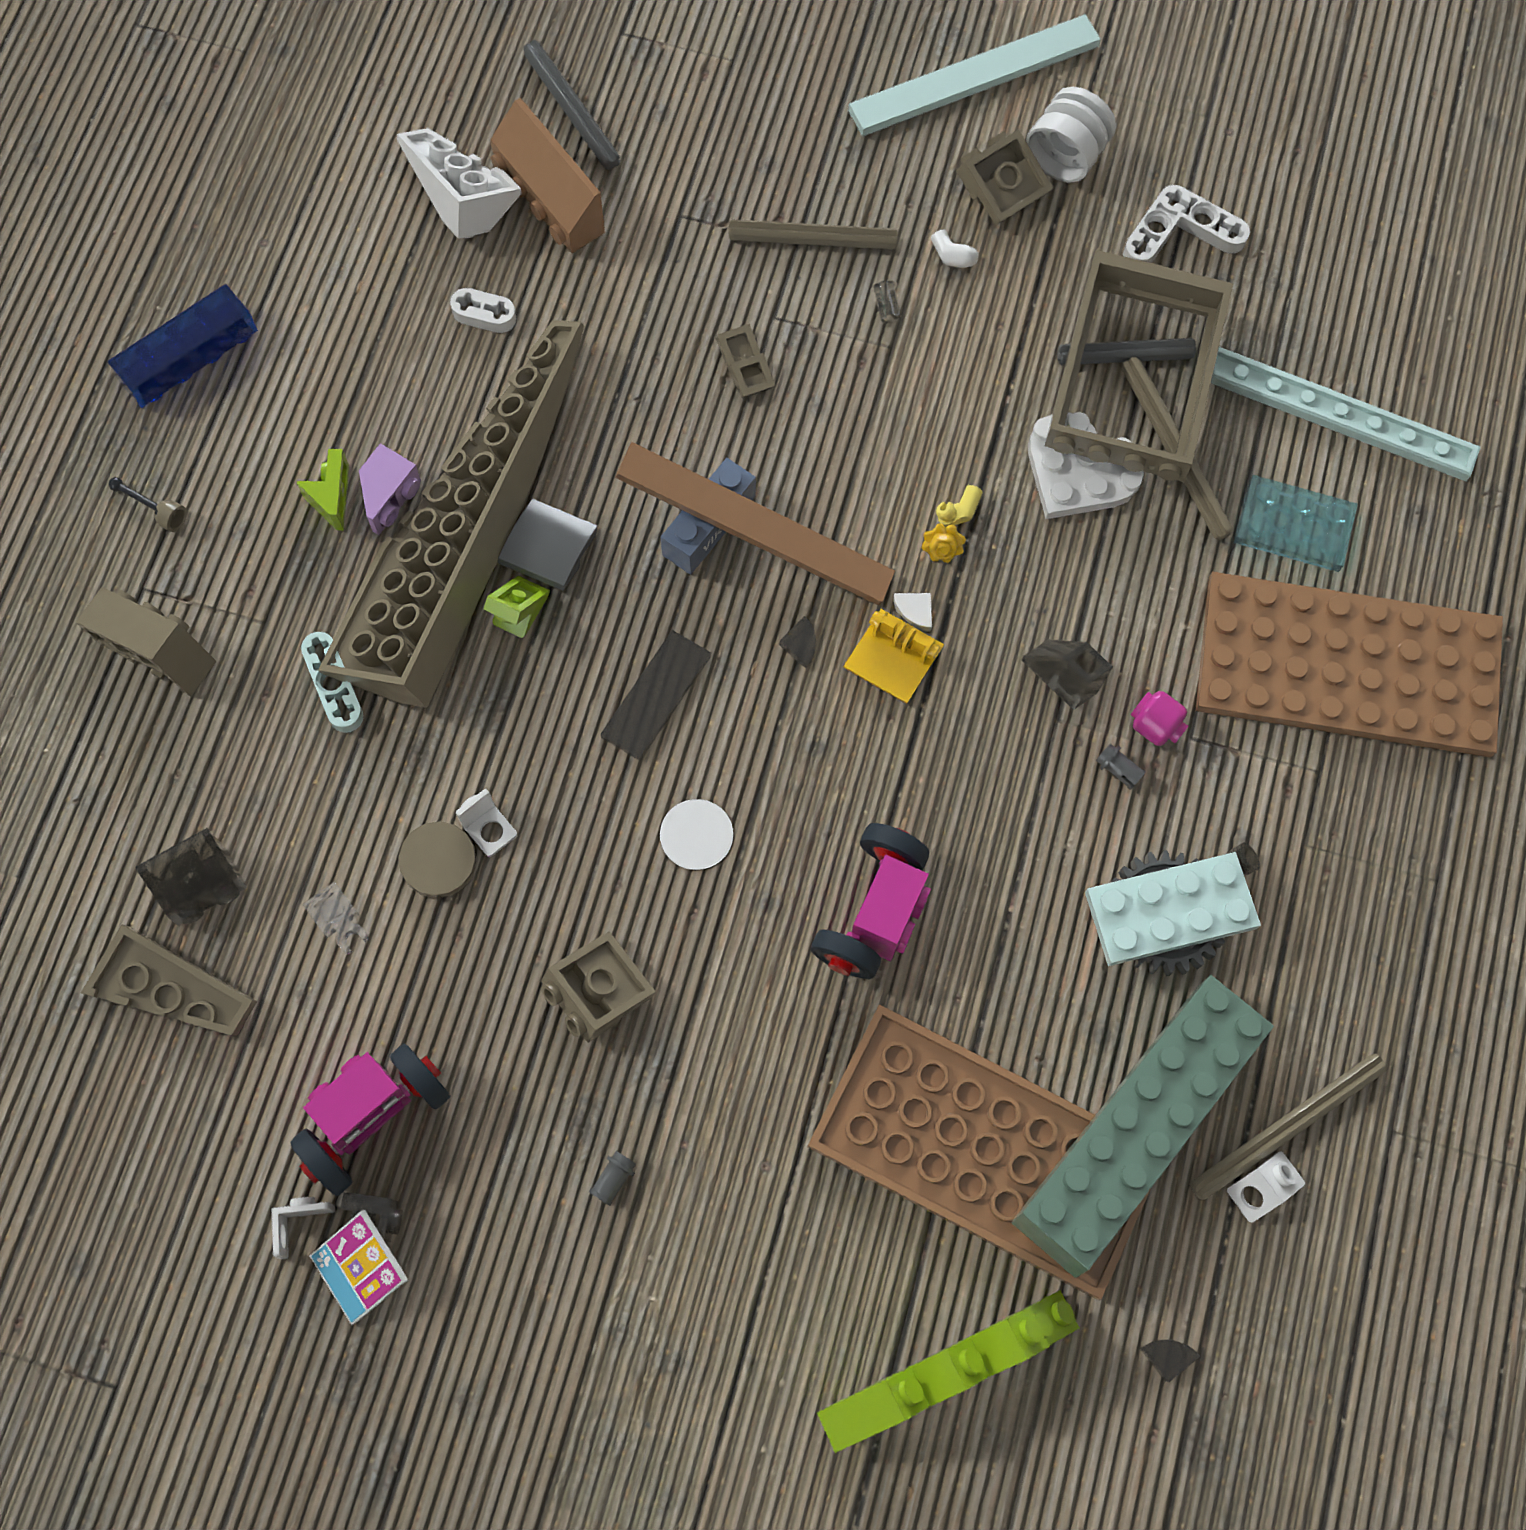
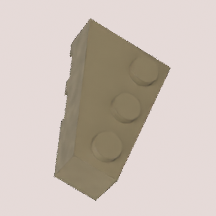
(147, 637)

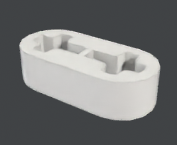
(483, 310)

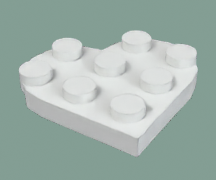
(1074, 482)

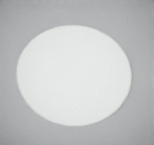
(696, 834)

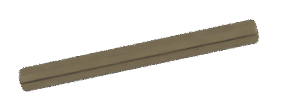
(1169, 436)
(1288, 1127)

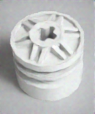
(1071, 134)

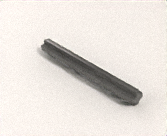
(571, 105)

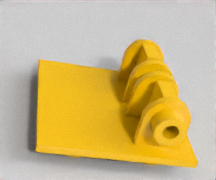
(893, 655)

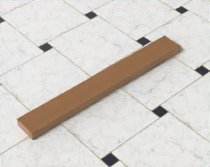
(754, 523)

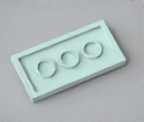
(1172, 908)

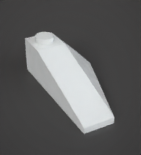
(461, 189)

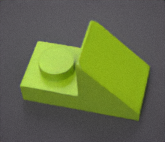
(330, 493)
(516, 605)

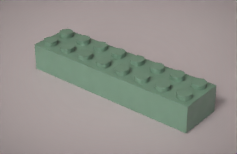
(1142, 1127)

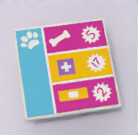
(358, 1267)

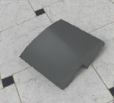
(547, 544)

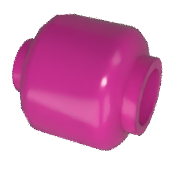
(1159, 718)

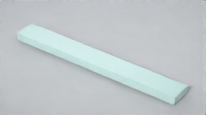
(973, 75)
(1345, 414)

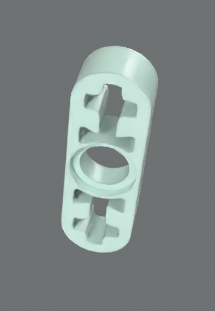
(332, 709)

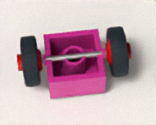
(886, 912)
(358, 1107)

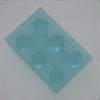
(1296, 523)

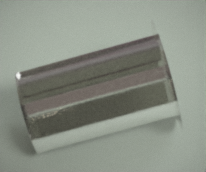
(887, 301)

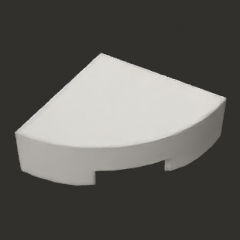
(915, 609)

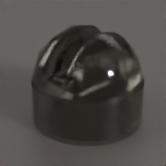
(1247, 858)

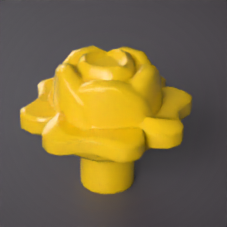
(943, 543)

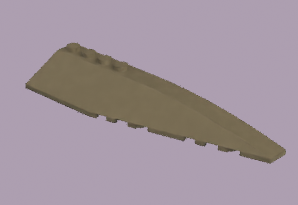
(444, 554)

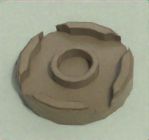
(437, 859)

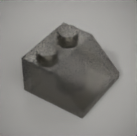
(192, 877)

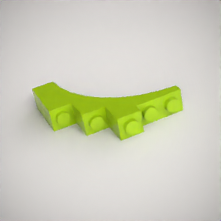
(948, 1372)

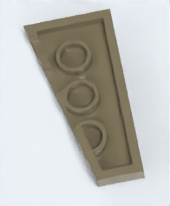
(163, 983)

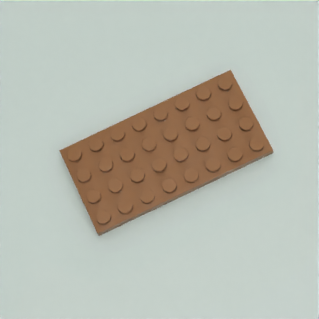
(1351, 664)
(956, 1137)

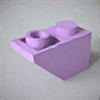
(386, 484)

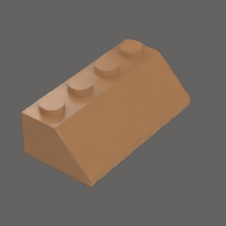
(548, 178)

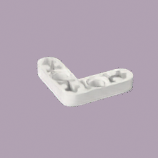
(1174, 216)

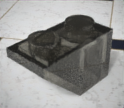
(1069, 669)

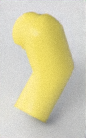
(960, 512)

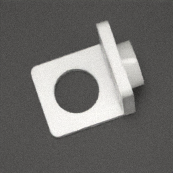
(479, 811)
(1276, 1182)
(298, 1207)

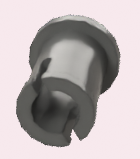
(1120, 766)
(613, 1177)

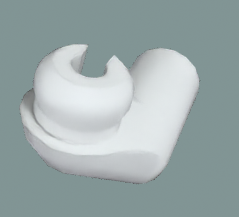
(954, 254)

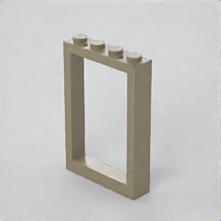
(1161, 287)

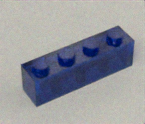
(183, 346)

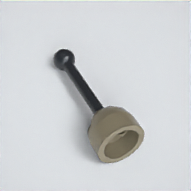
(167, 513)

